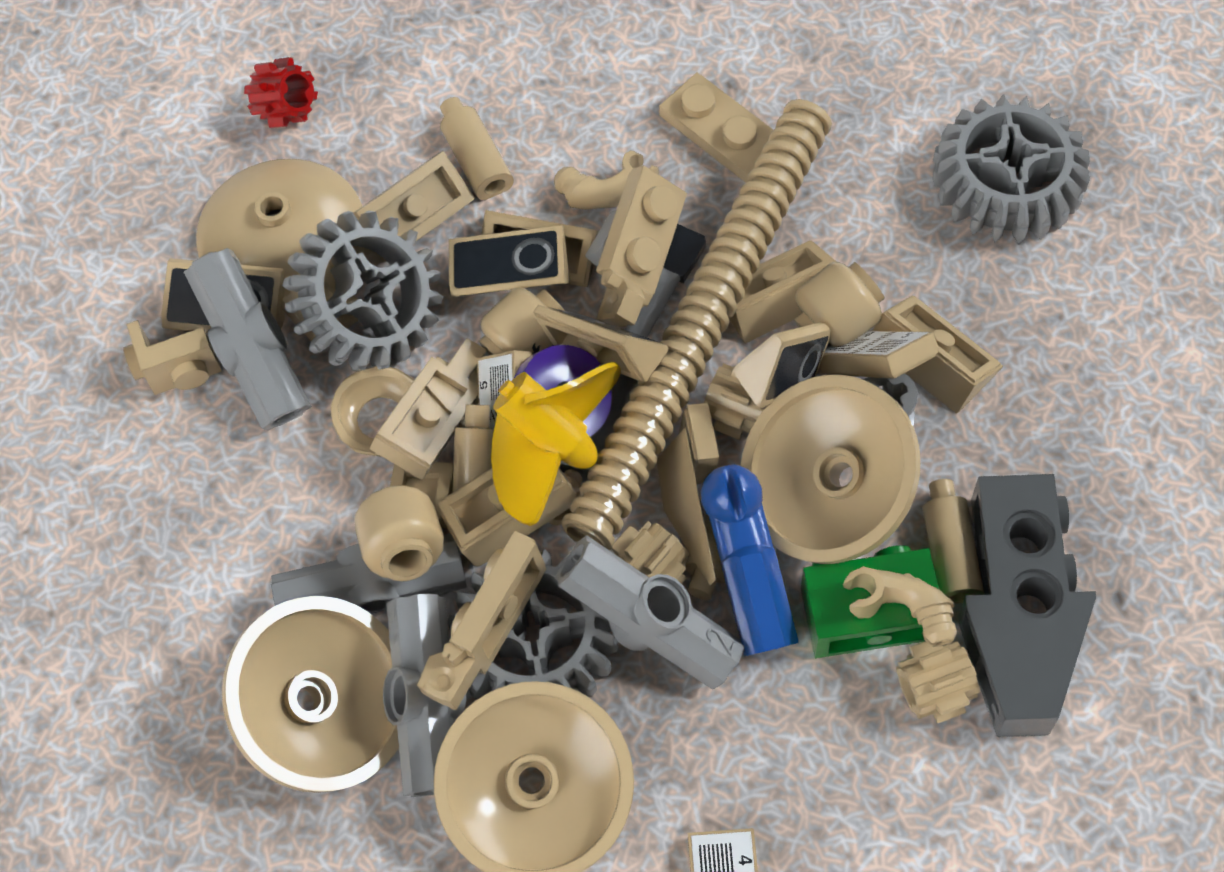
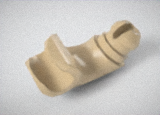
(592, 193)
(925, 602)

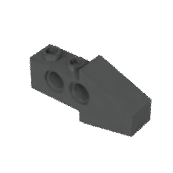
(1020, 655)

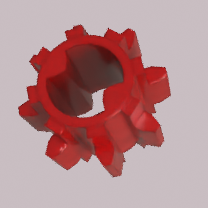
(280, 92)

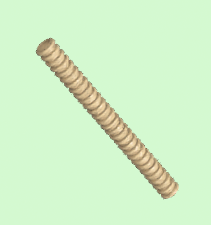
(698, 325)

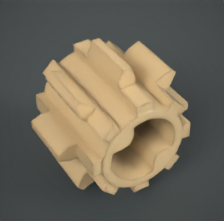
(731, 404)
(652, 551)
(938, 680)

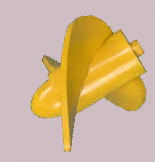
(539, 431)

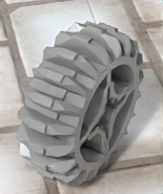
(988, 187)
(349, 272)
(555, 632)

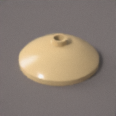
(239, 209)
(807, 443)
(342, 662)
(583, 786)

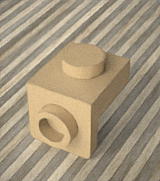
(173, 363)

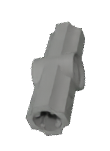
(247, 339)
(353, 582)
(649, 612)
(415, 632)

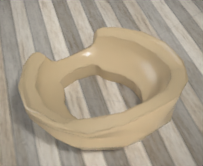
(355, 393)

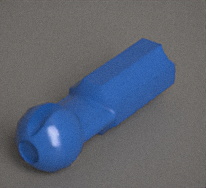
(748, 559)

